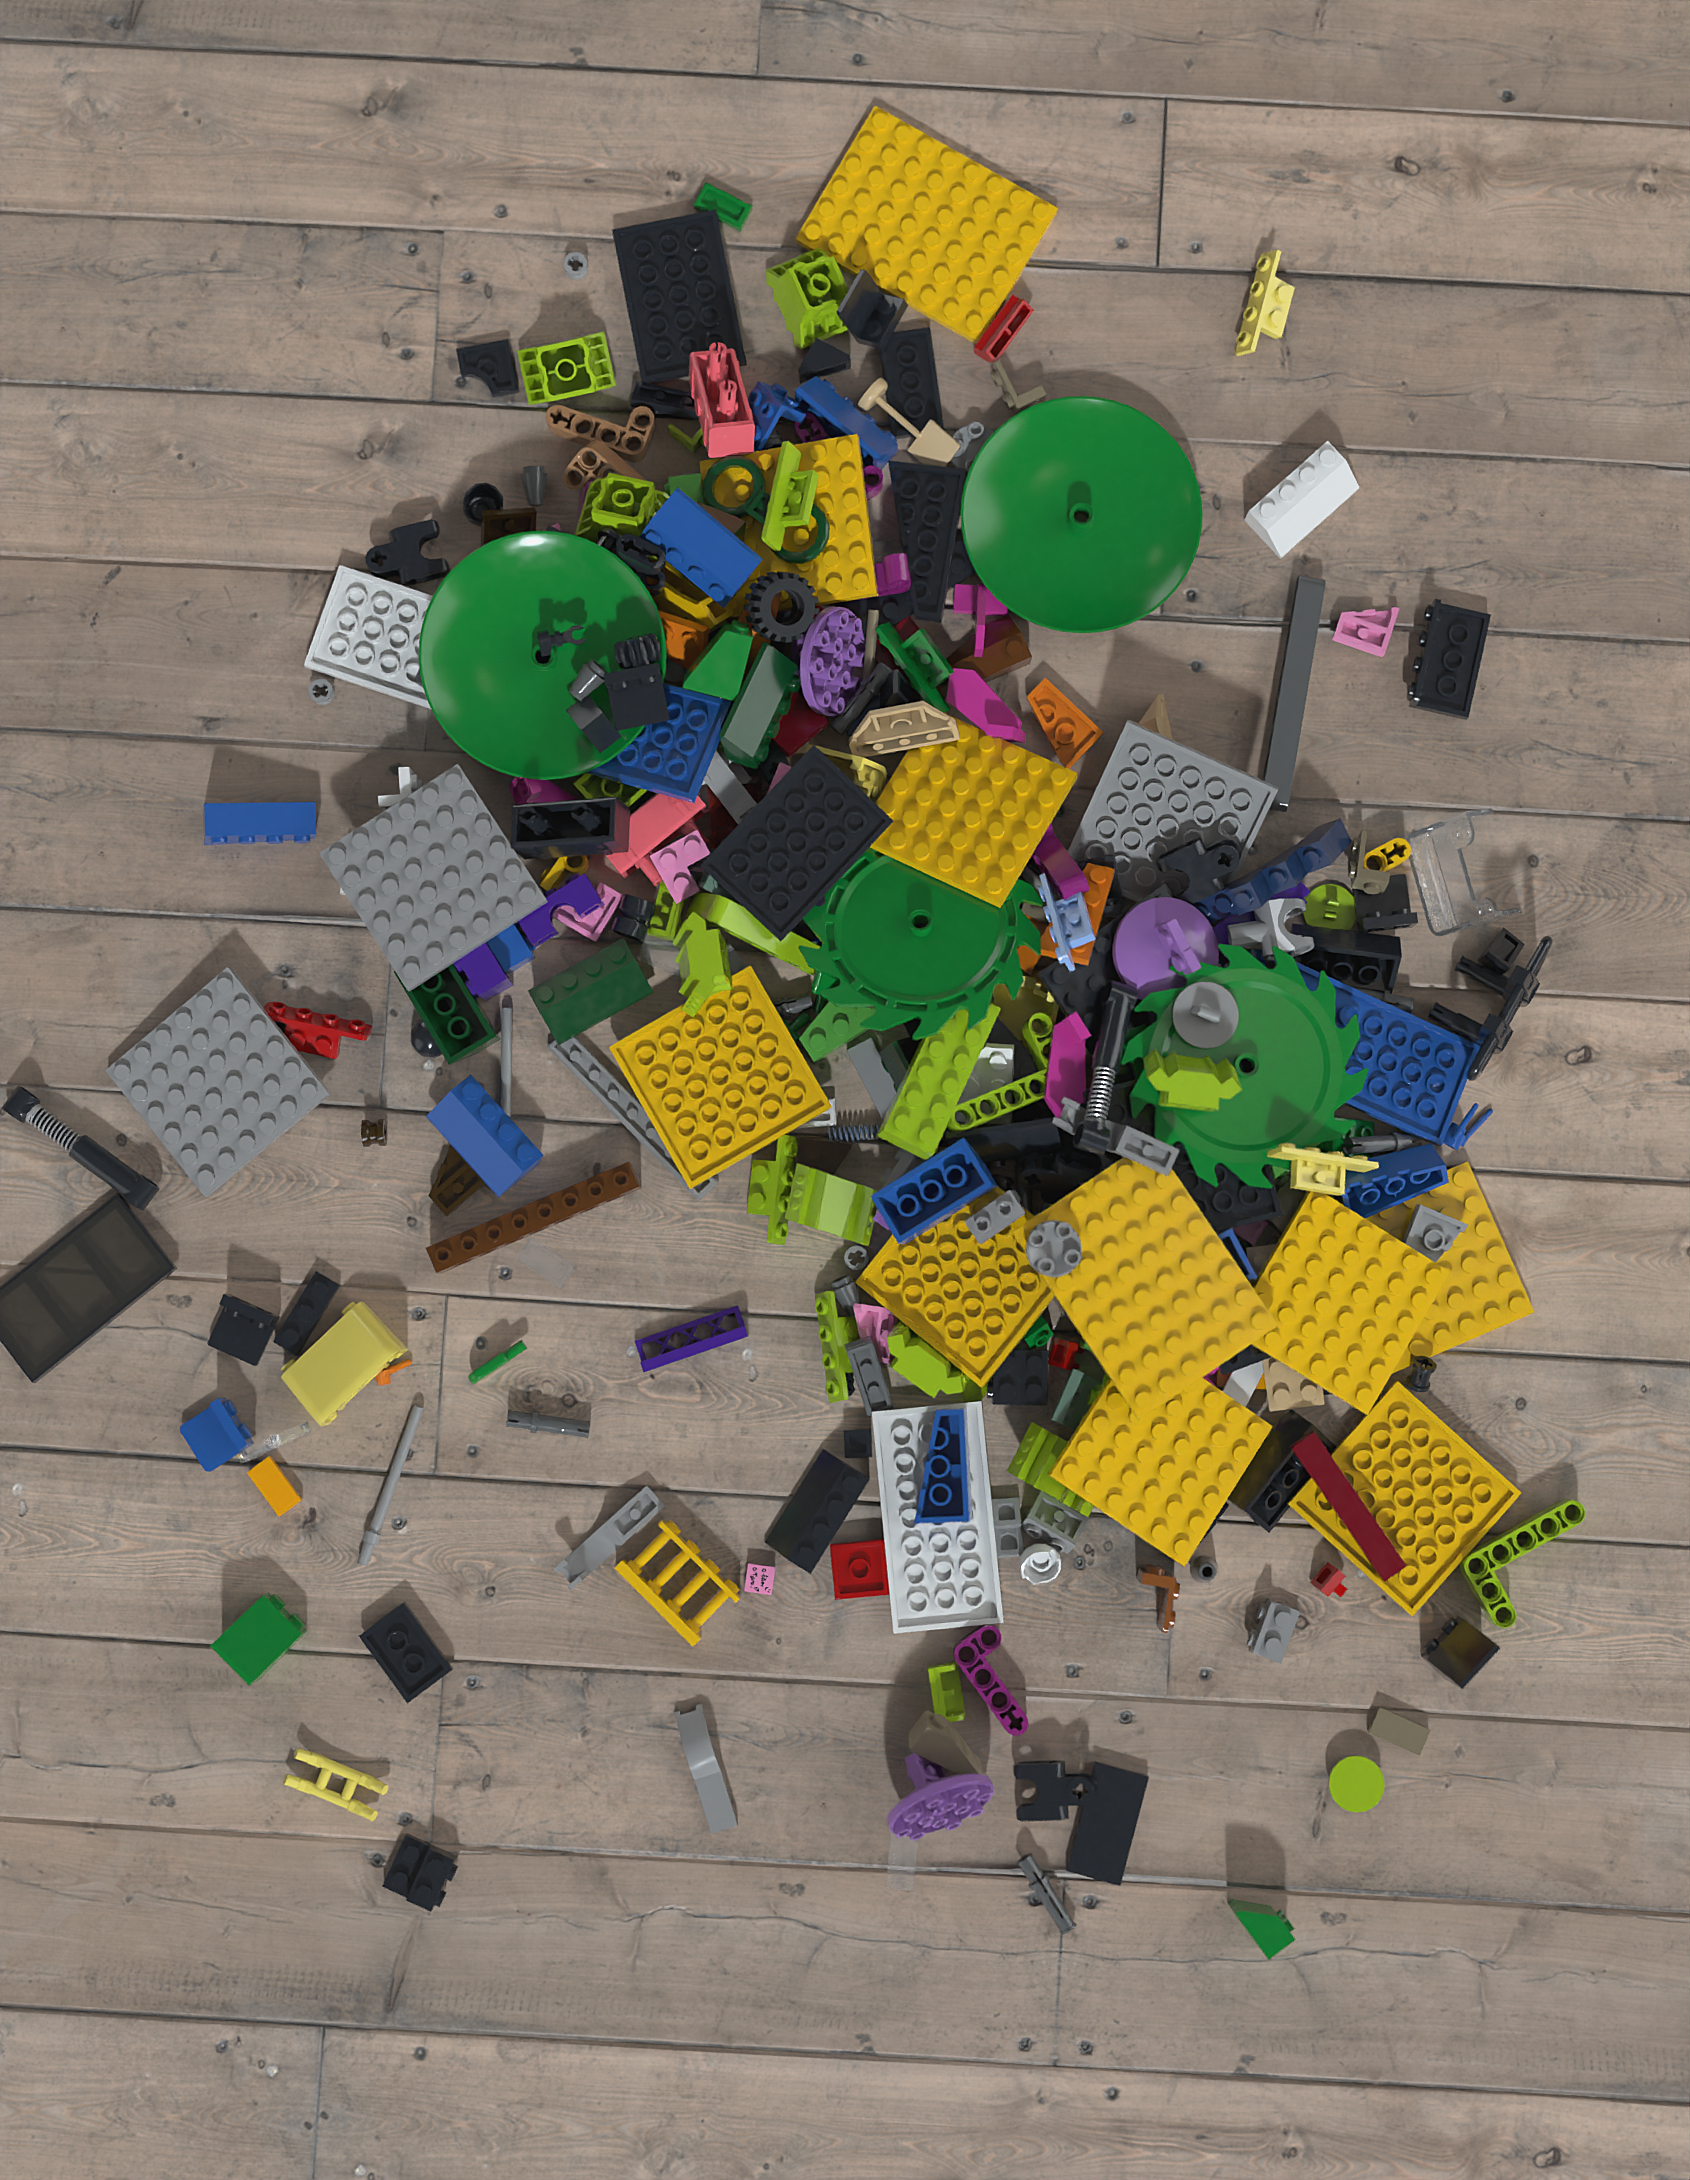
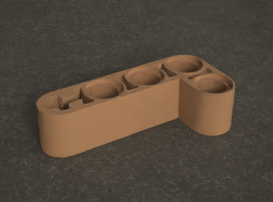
(600, 428)
(598, 468)

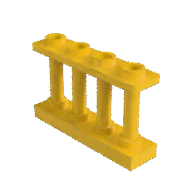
(670, 1609)

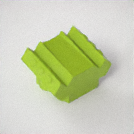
(809, 296)
(566, 368)
(620, 505)
(701, 963)
(1191, 1080)
(831, 1204)
(923, 1363)
(1034, 1461)

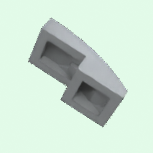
(1007, 1527)

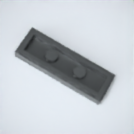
(868, 1375)

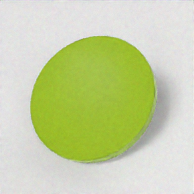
(1330, 907)
(1356, 1783)

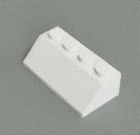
(1303, 500)

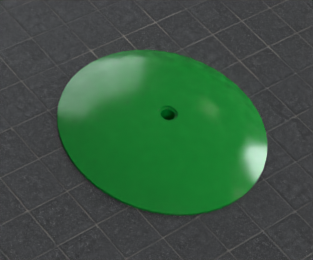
(1094, 462)
(484, 646)

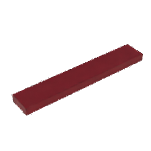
(1348, 1506)

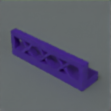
(695, 1348)

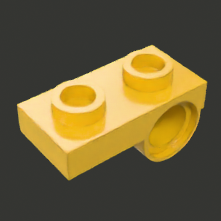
(553, 876)

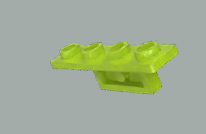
(790, 496)
(772, 1187)
(834, 1333)

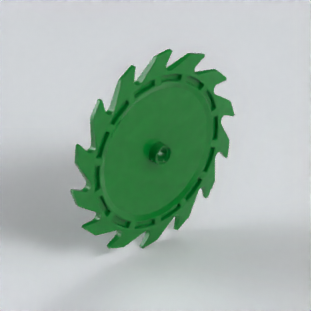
(912, 970)
(1293, 1074)

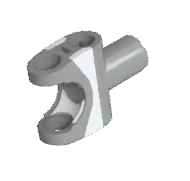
(1270, 930)

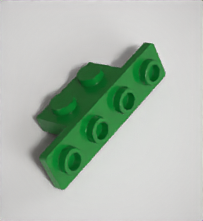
(920, 662)

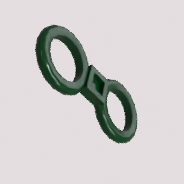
(757, 506)

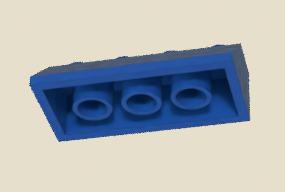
(841, 419)
(701, 547)
(484, 1136)
(933, 1191)

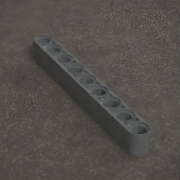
(1293, 688)

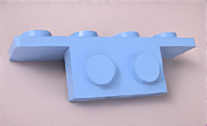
(1069, 921)

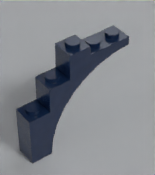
(1279, 874)

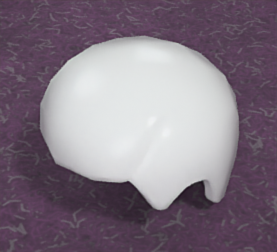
(1040, 1563)

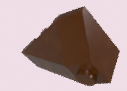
(1002, 653)

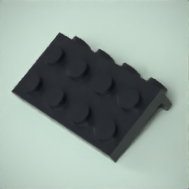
(1448, 660)

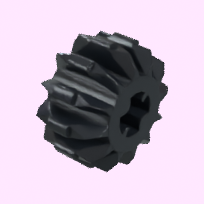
(637, 651)

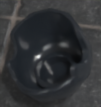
(479, 498)
(423, 1041)

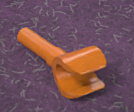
(383, 1377)

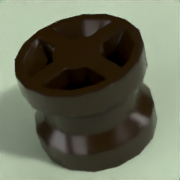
(374, 1132)

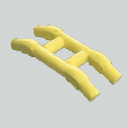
(320, 1790)

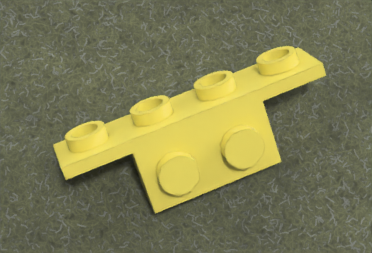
(1266, 305)
(1319, 1170)

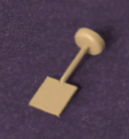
(931, 445)

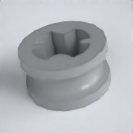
(581, 273)
(321, 683)
(858, 1266)

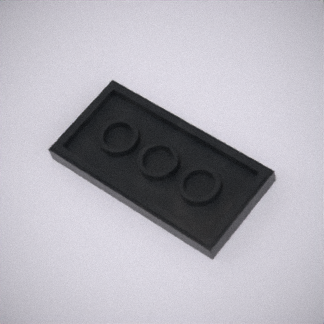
(911, 380)
(1108, 1824)

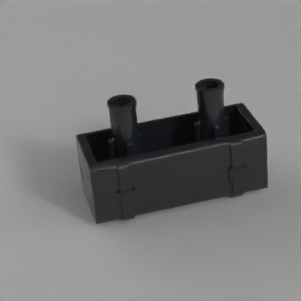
(570, 828)

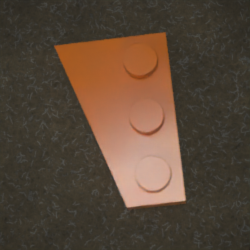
(1063, 723)

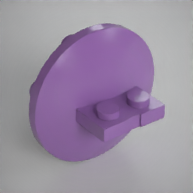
(828, 660)
(1159, 936)
(938, 1799)

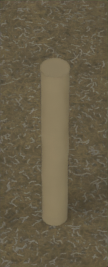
(870, 646)

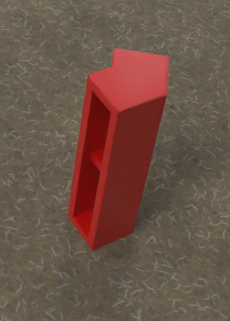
(1003, 329)

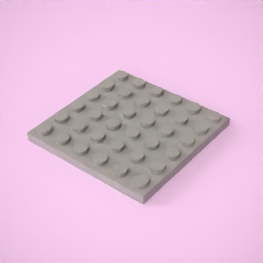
(1160, 798)
(433, 877)
(218, 1082)

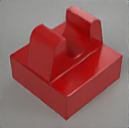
(1064, 1354)
(1329, 1581)

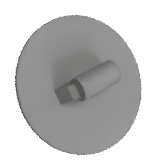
(1205, 1015)

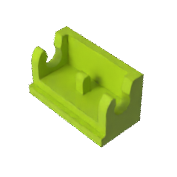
(667, 915)
(947, 1691)

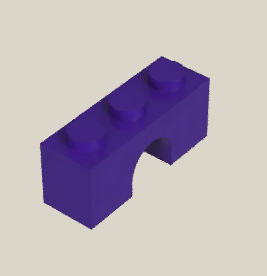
(576, 893)

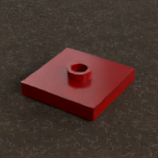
(859, 1569)

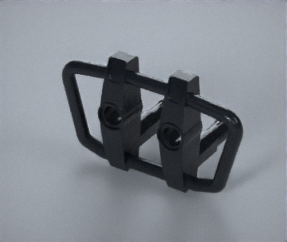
(1495, 1031)

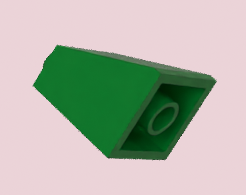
(722, 662)
(259, 1638)

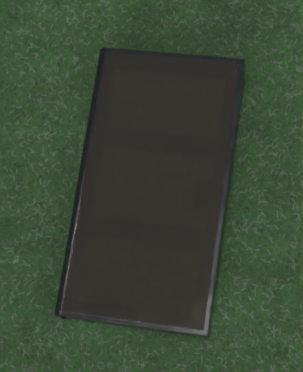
(79, 1287)

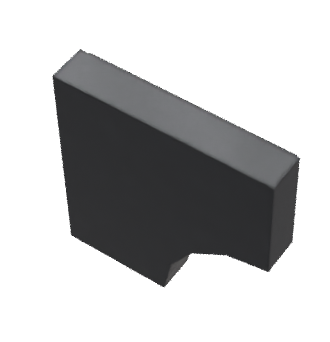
(490, 364)

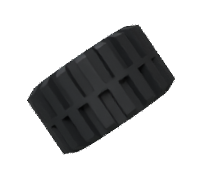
(760, 606)

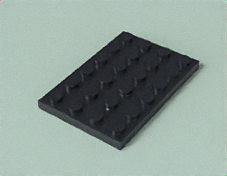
(676, 292)
(796, 843)

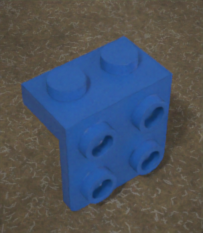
(767, 406)
(216, 1434)

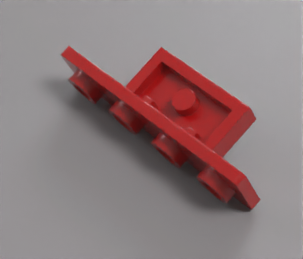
(315, 1031)

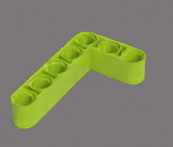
(737, 921)
(1019, 1088)
(1512, 1551)

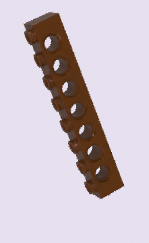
(533, 1218)

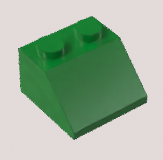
(1267, 1928)

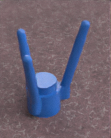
(1456, 1133)

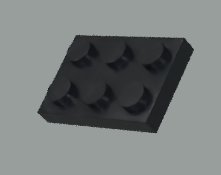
(406, 1652)

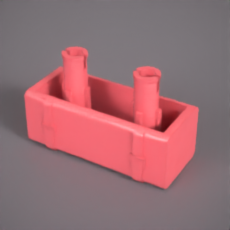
(721, 402)
(653, 828)

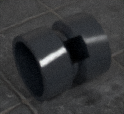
(633, 918)

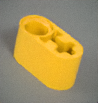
(1379, 854)

